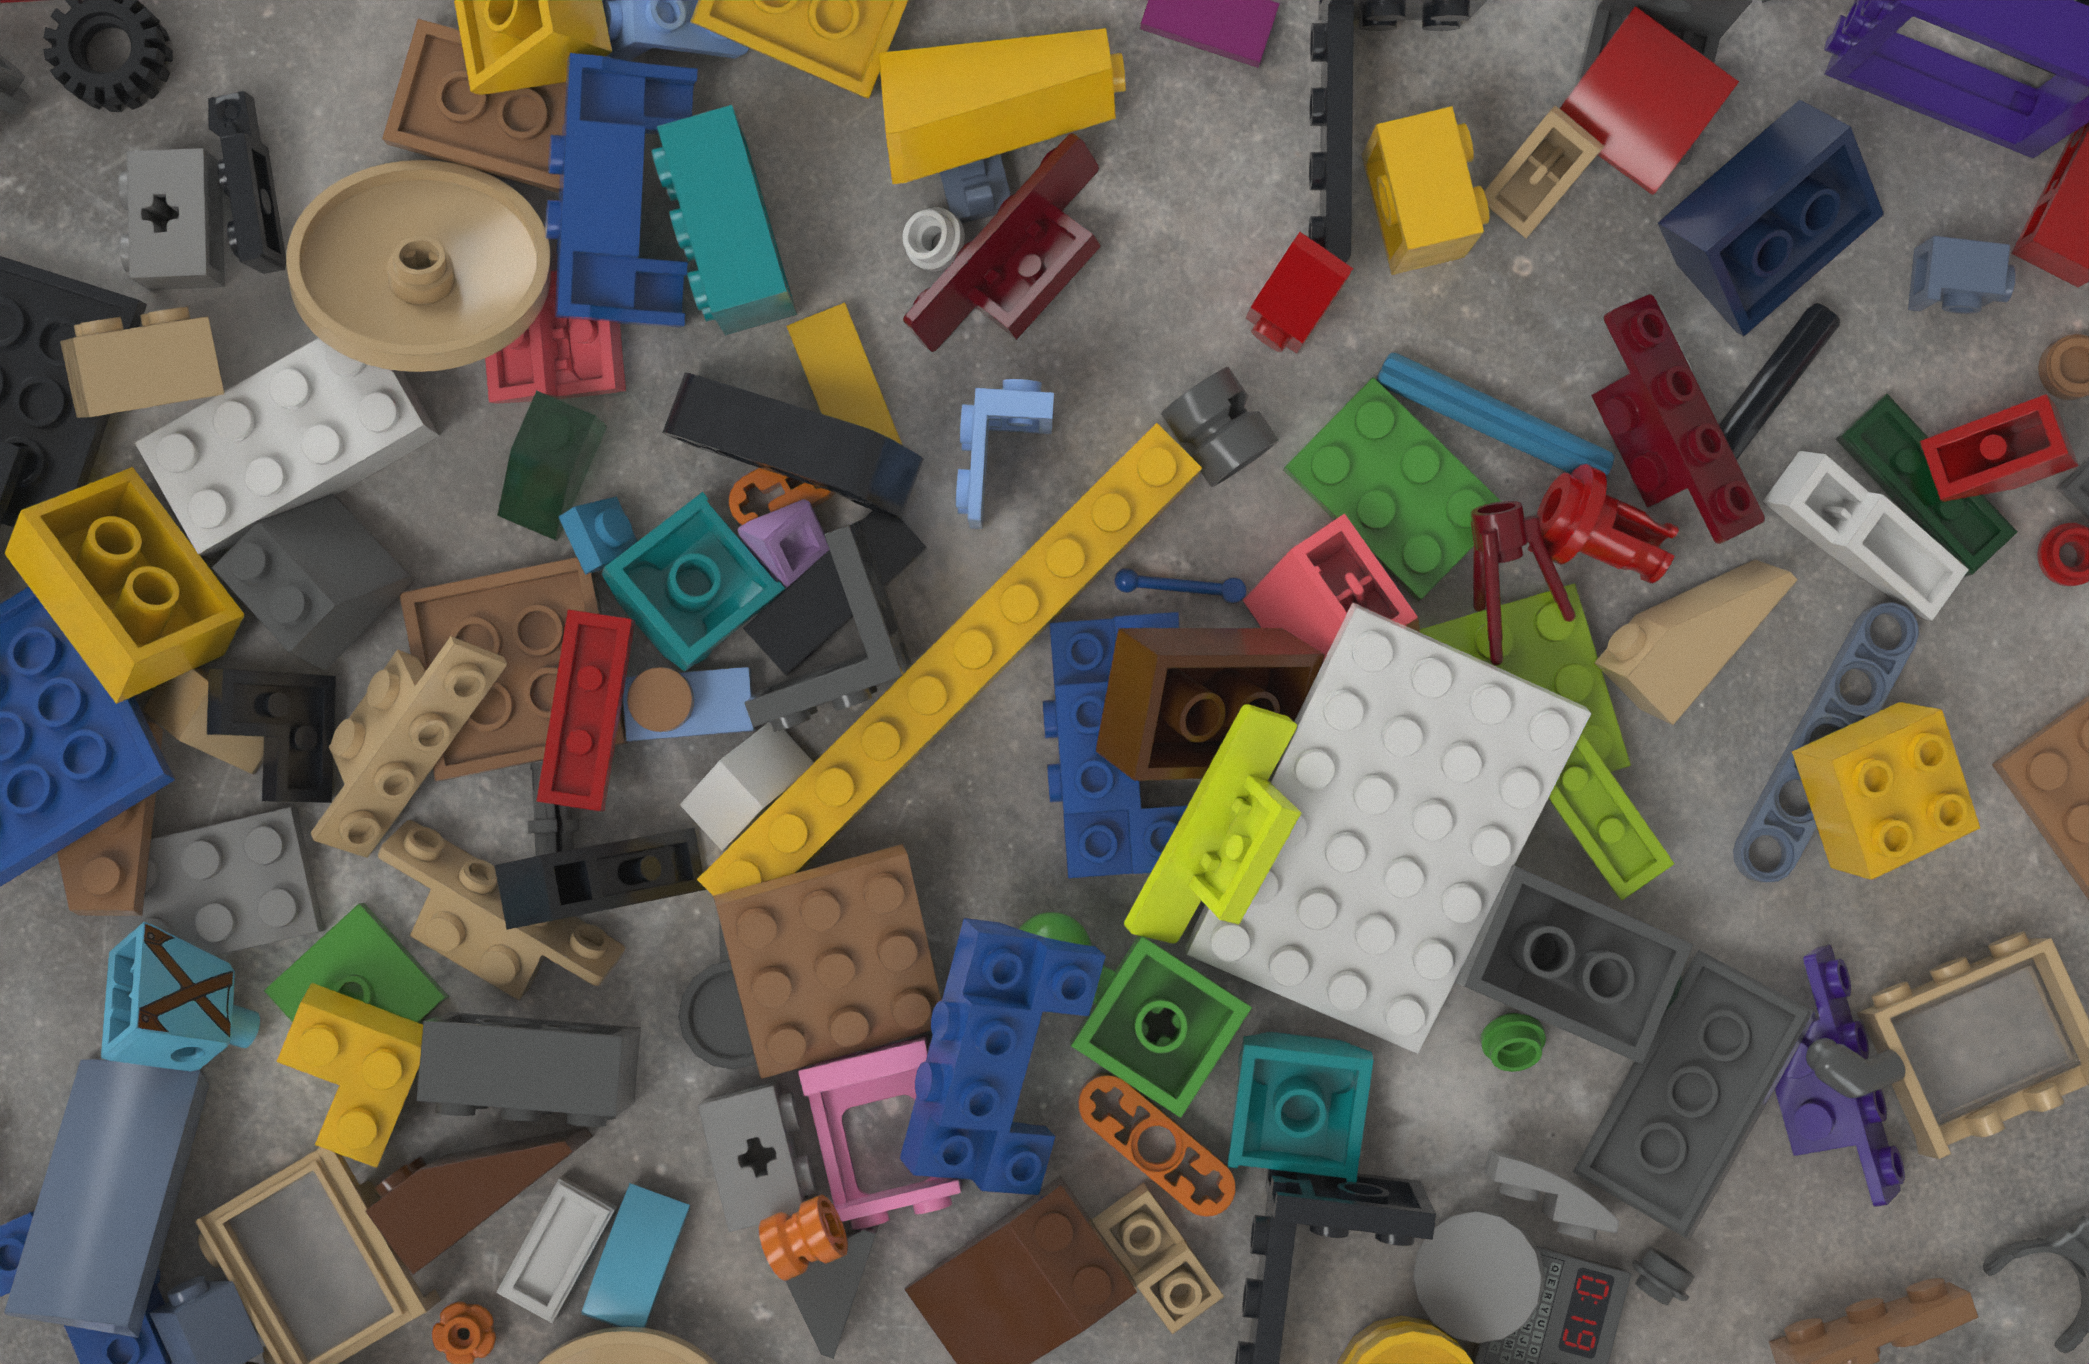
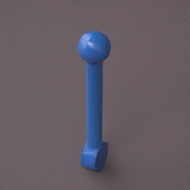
(1231, 590)

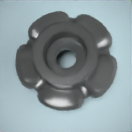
(1662, 1277)

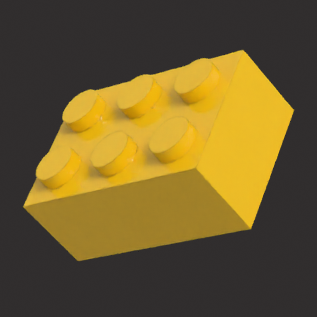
(123, 584)

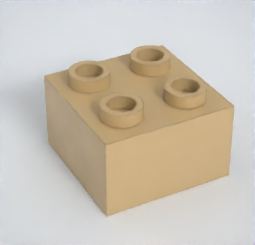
(141, 366)

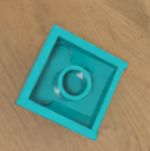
(690, 583)
(1300, 1104)

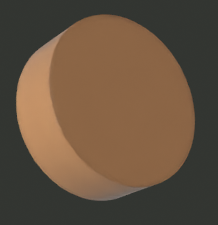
(2065, 367)
(660, 699)

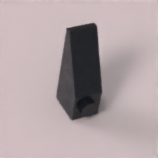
(599, 877)

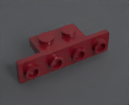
(1018, 257)
(1668, 426)

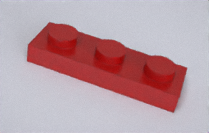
(586, 710)

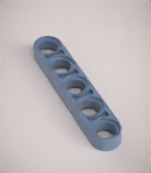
(1833, 710)

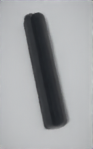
(1778, 376)

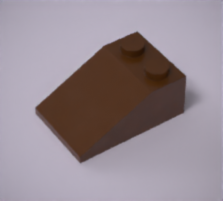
(439, 1203)
(1023, 1283)

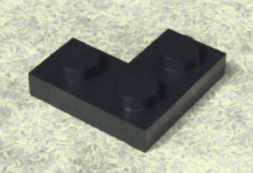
(294, 718)

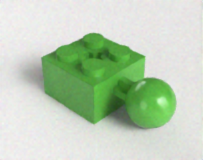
(1145, 981)

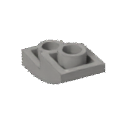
(1563, 1201)

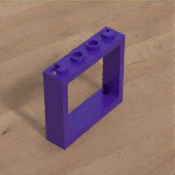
(1960, 93)

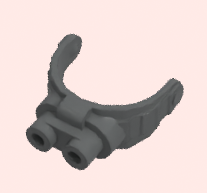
(2072, 1246)

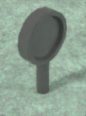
(714, 1017)

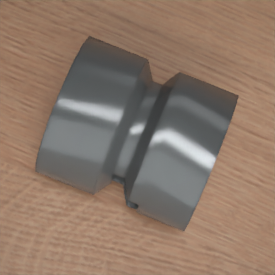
(1219, 426)

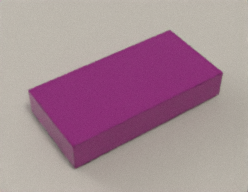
(1217, 26)

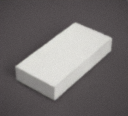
(557, 1249)

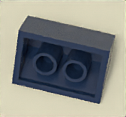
(1773, 215)

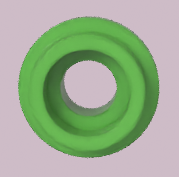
(1513, 1041)

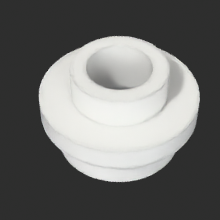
(921, 231)

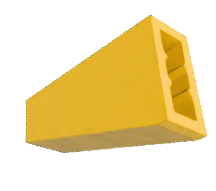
(993, 97)

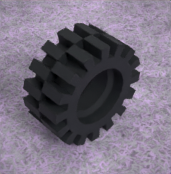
(133, 77)

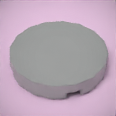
(1479, 1277)

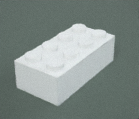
(282, 442)

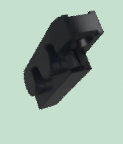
(248, 182)

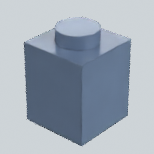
(206, 1324)

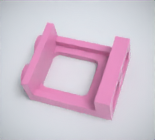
(856, 1081)

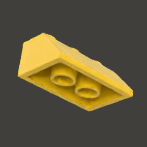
(527, 41)

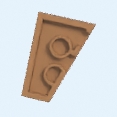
(109, 866)
(1870, 1323)

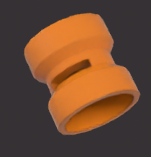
(804, 1237)

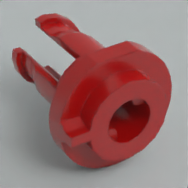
(1584, 519)

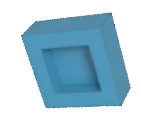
(598, 532)

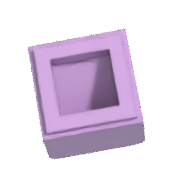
(786, 541)

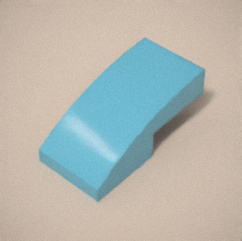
(635, 1258)

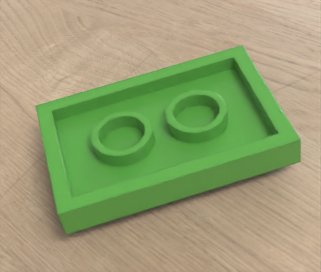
(1394, 487)

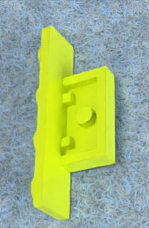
(1224, 835)

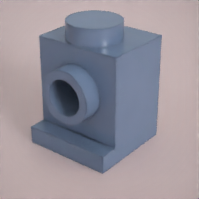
(1960, 274)

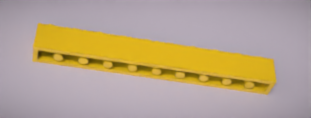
(958, 665)

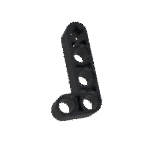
(794, 443)

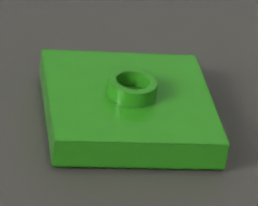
(364, 963)

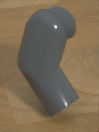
(1850, 1072)

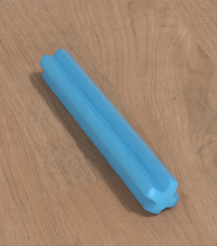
(1490, 416)

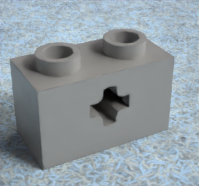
(193, 245)
(730, 1129)

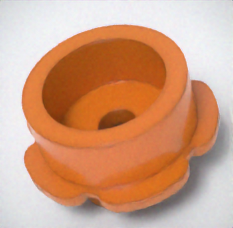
(476, 1320)

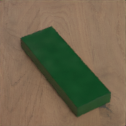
(1891, 452)

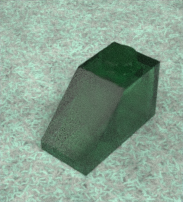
(548, 464)

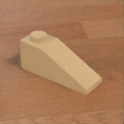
(1684, 642)

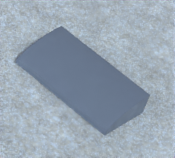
(108, 1197)

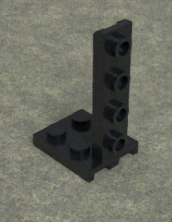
(1333, 102)
(1331, 1206)

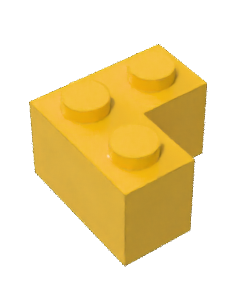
(367, 1055)

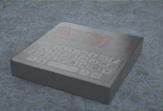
(1574, 1316)

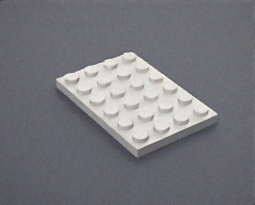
(1413, 808)

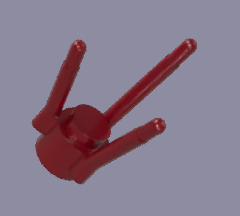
(1498, 538)

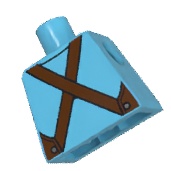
(170, 1003)

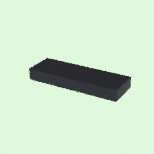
(816, 601)

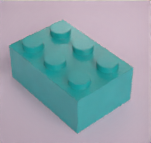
(723, 221)

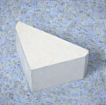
(745, 784)

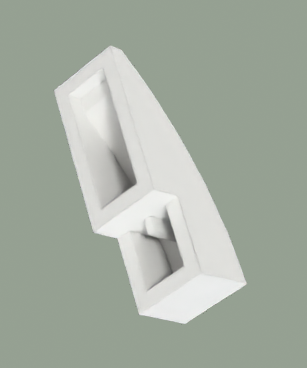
(1865, 533)

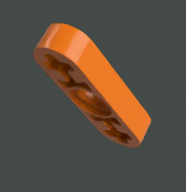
(1203, 1162)

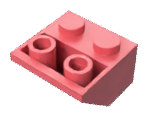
(1318, 583)

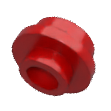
(2049, 554)

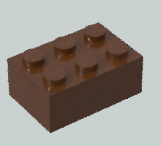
(1183, 687)

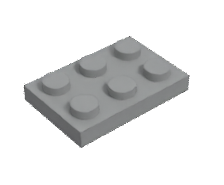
(231, 884)

